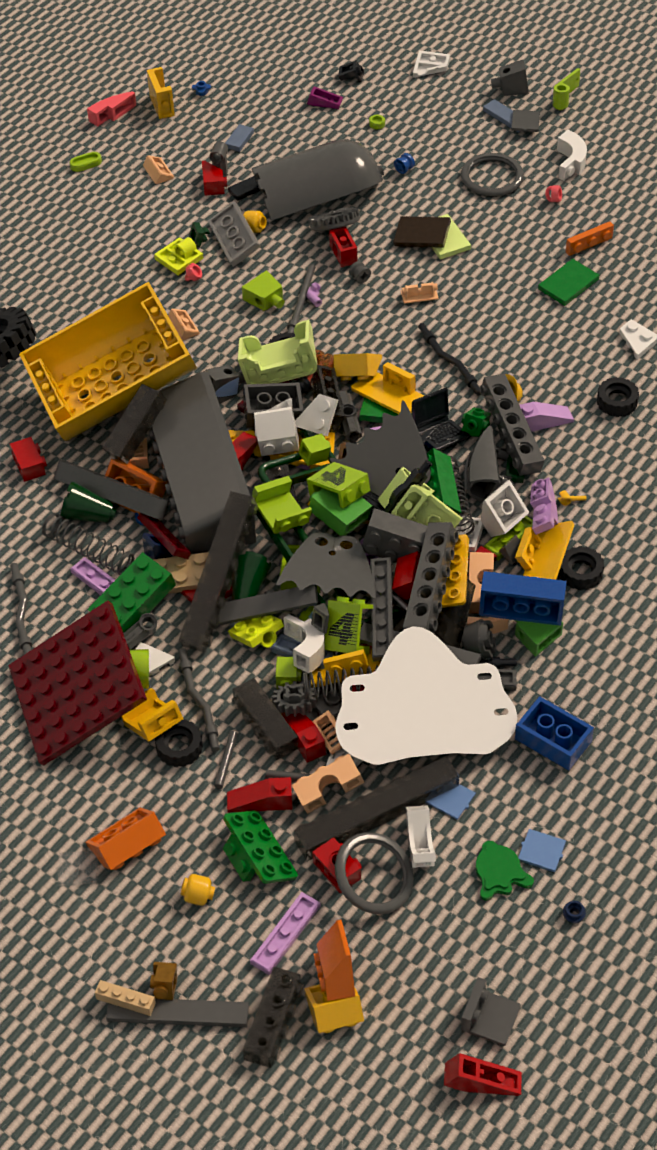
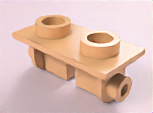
(414, 294)

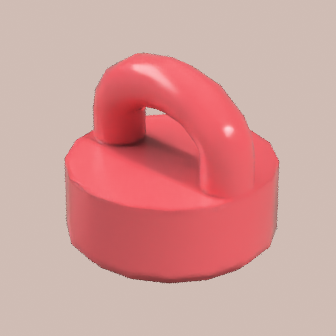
(556, 193)
(193, 272)

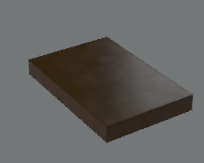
(422, 231)

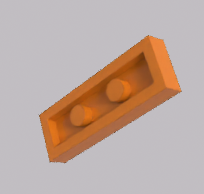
(589, 238)

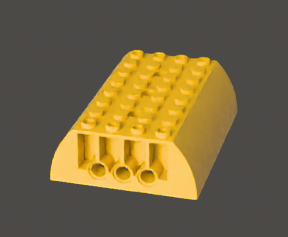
(96, 351)

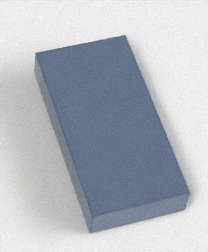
(239, 137)

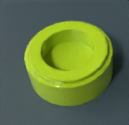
(377, 122)

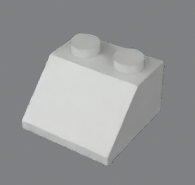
(276, 431)
(502, 510)

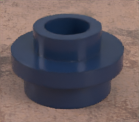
(577, 907)

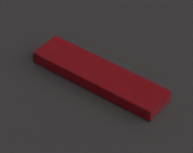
(164, 536)

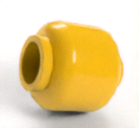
(256, 220)
(197, 889)

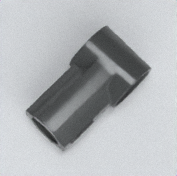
(219, 156)
(138, 632)

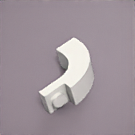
(574, 148)
(312, 648)
(419, 836)

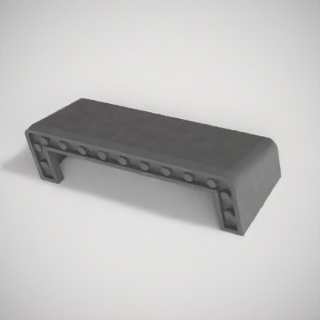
(197, 460)

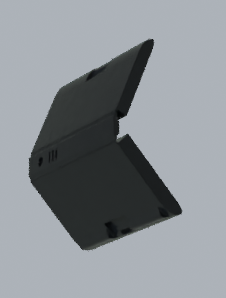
(431, 414)

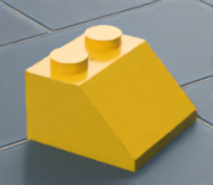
(356, 365)
(333, 1013)

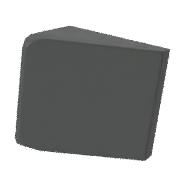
(509, 549)
(320, 617)

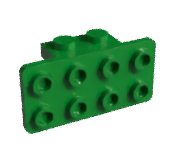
(255, 849)

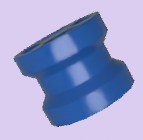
(404, 163)

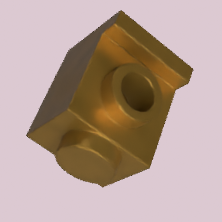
(164, 980)

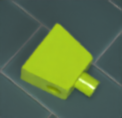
(263, 292)

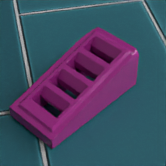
(323, 98)

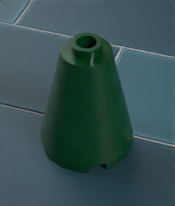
(86, 506)
(249, 575)

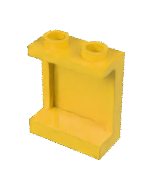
(160, 95)
(152, 716)

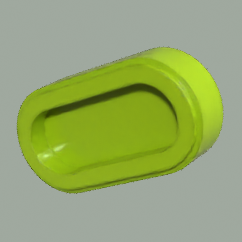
(85, 161)

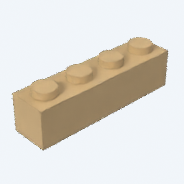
(125, 998)

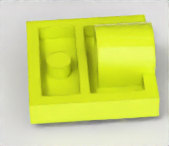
(179, 255)
(257, 631)

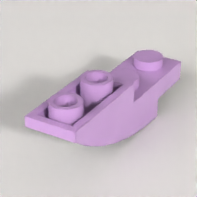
(544, 506)

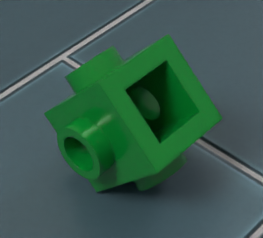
(475, 421)

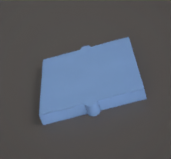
(453, 801)
(542, 850)

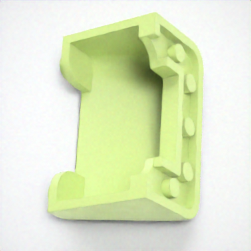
(280, 359)

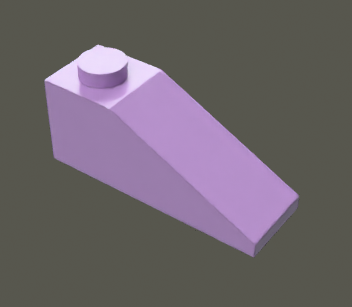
(545, 415)

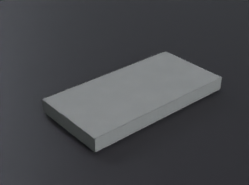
(234, 233)

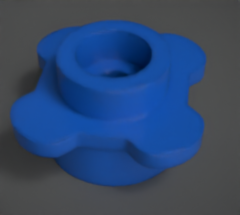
(201, 88)

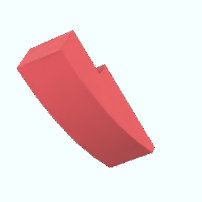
(111, 108)

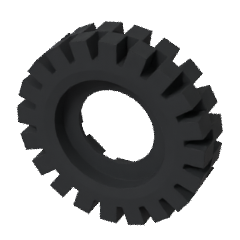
(15, 334)

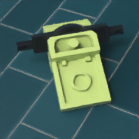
(413, 499)

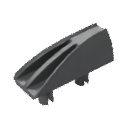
(481, 467)

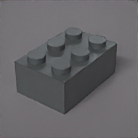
(265, 396)
(393, 536)

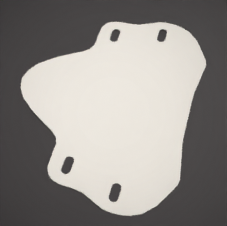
(423, 704)

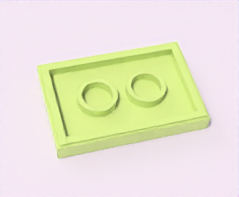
(455, 242)

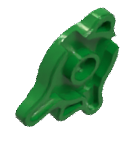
(499, 870)

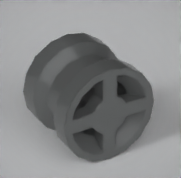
(359, 272)

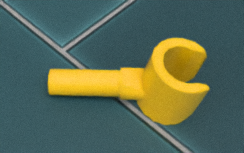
(566, 499)

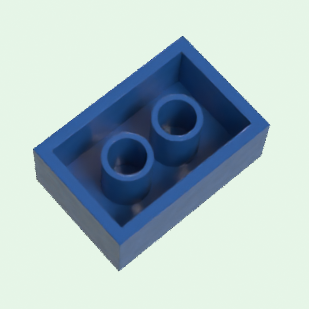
(554, 733)

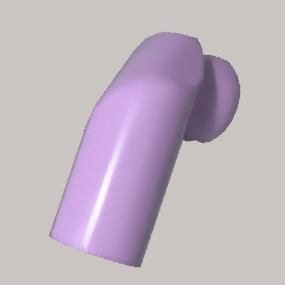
(312, 294)

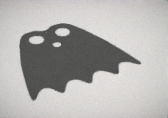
(386, 449)
(315, 566)

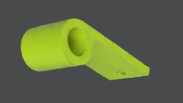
(563, 88)

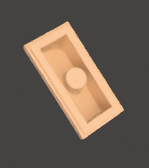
(157, 169)
(183, 323)

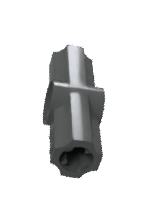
(350, 422)

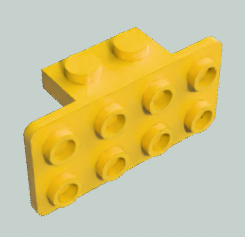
(389, 388)
(543, 553)
(457, 581)
(347, 661)

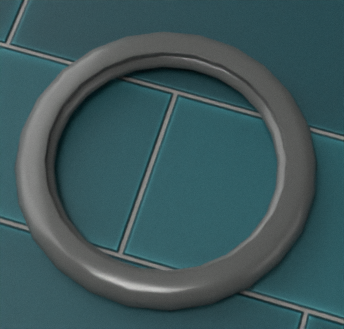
(492, 192)
(351, 896)

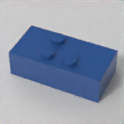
(522, 598)

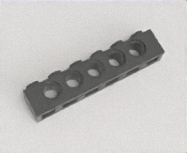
(512, 425)
(431, 576)

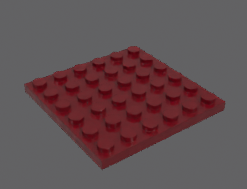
(76, 683)

